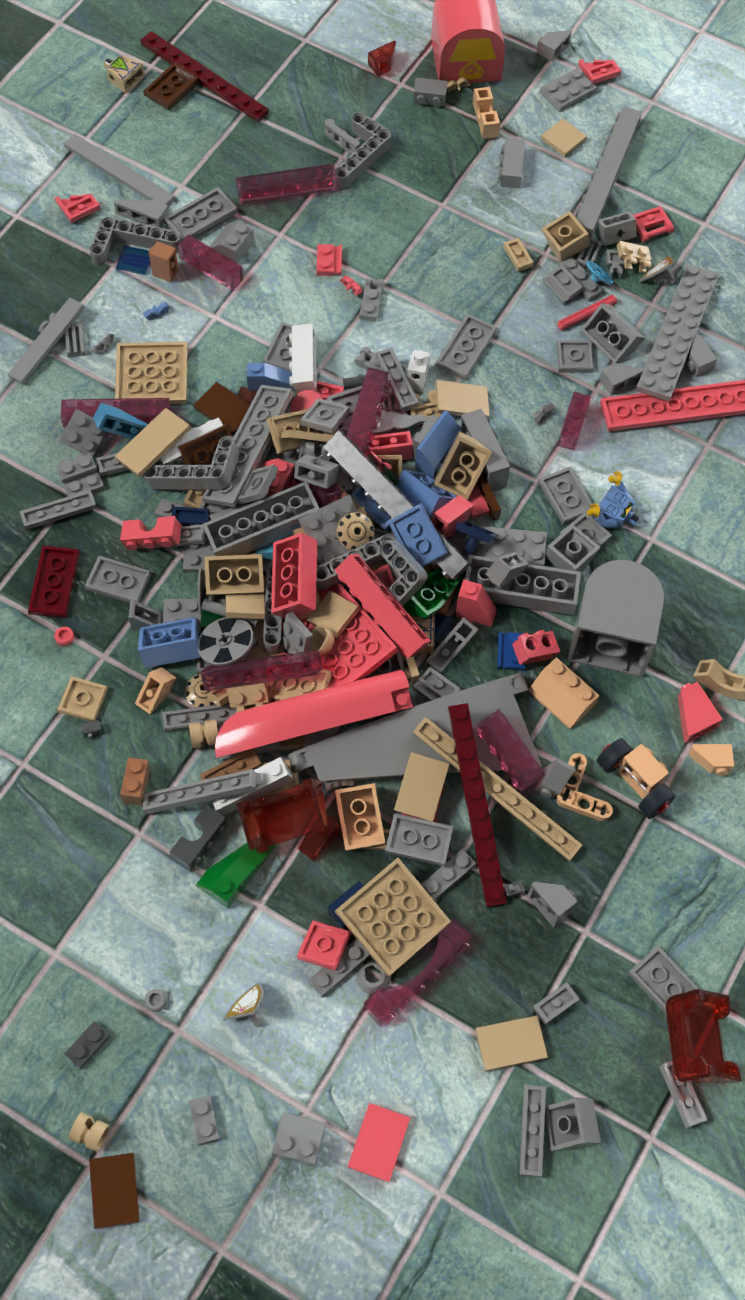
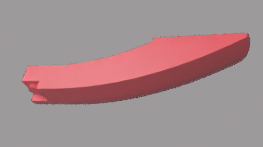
(313, 712)

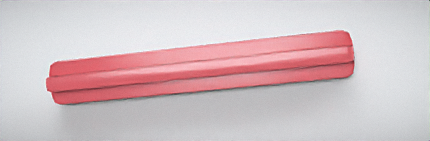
(584, 313)

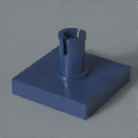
(476, 534)

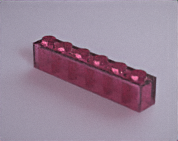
(286, 183)
(141, 408)
(368, 408)
(262, 670)

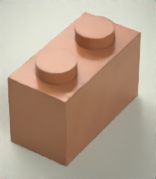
(163, 261)
(135, 781)

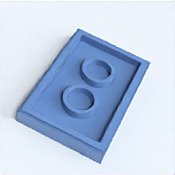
(418, 535)

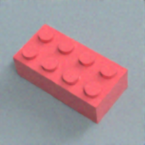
(294, 575)

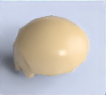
(322, 639)

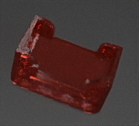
(284, 815)
(697, 1039)

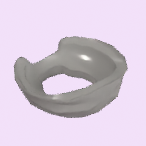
(371, 988)

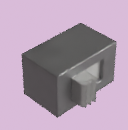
(91, 729)
(514, 889)

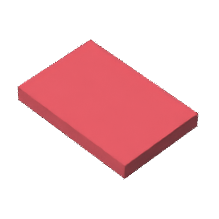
(379, 1142)

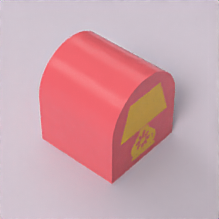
(467, 40)

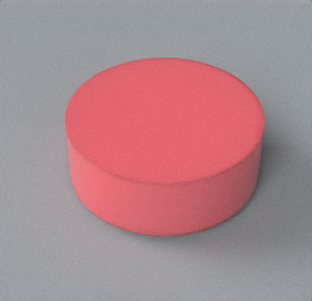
(64, 636)

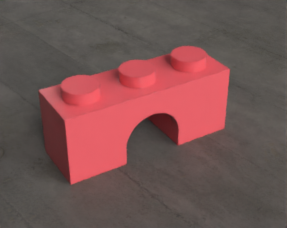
(165, 533)

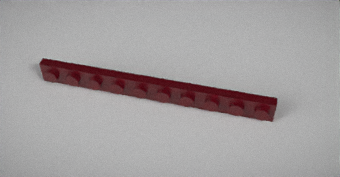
(206, 77)
(476, 805)

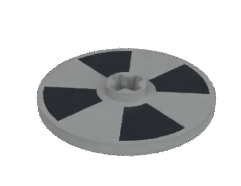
(238, 644)

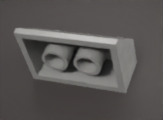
(612, 333)

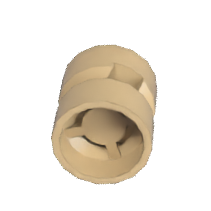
(203, 733)
(89, 1132)

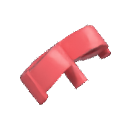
(350, 284)

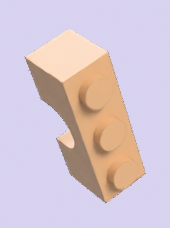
(486, 117)

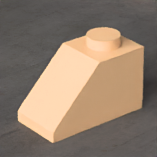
(155, 689)
(713, 757)

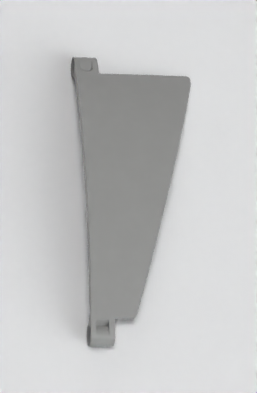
(386, 743)

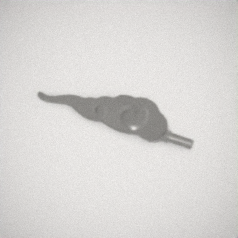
(388, 422)

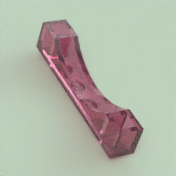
(387, 1001)

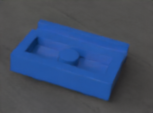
(506, 655)

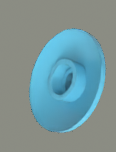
(598, 273)

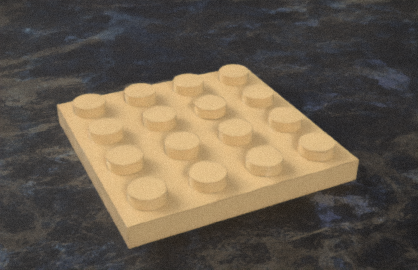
(152, 371)
(392, 916)

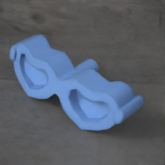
(155, 312)

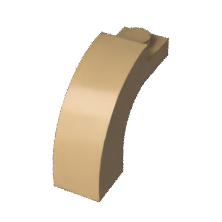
(720, 680)

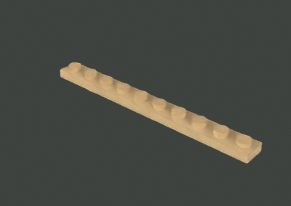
(502, 793)

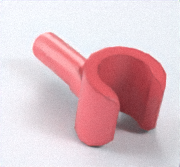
(380, 464)

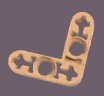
(574, 797)

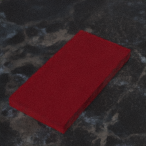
(54, 582)

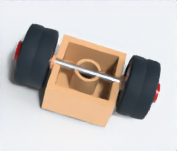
(641, 772)

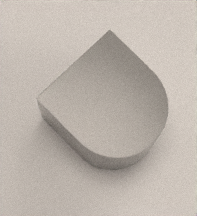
(618, 618)

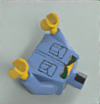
(615, 506)

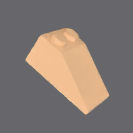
(359, 816)

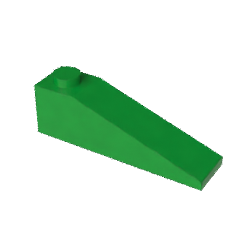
(431, 594)
(231, 874)

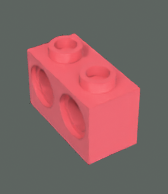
(540, 646)

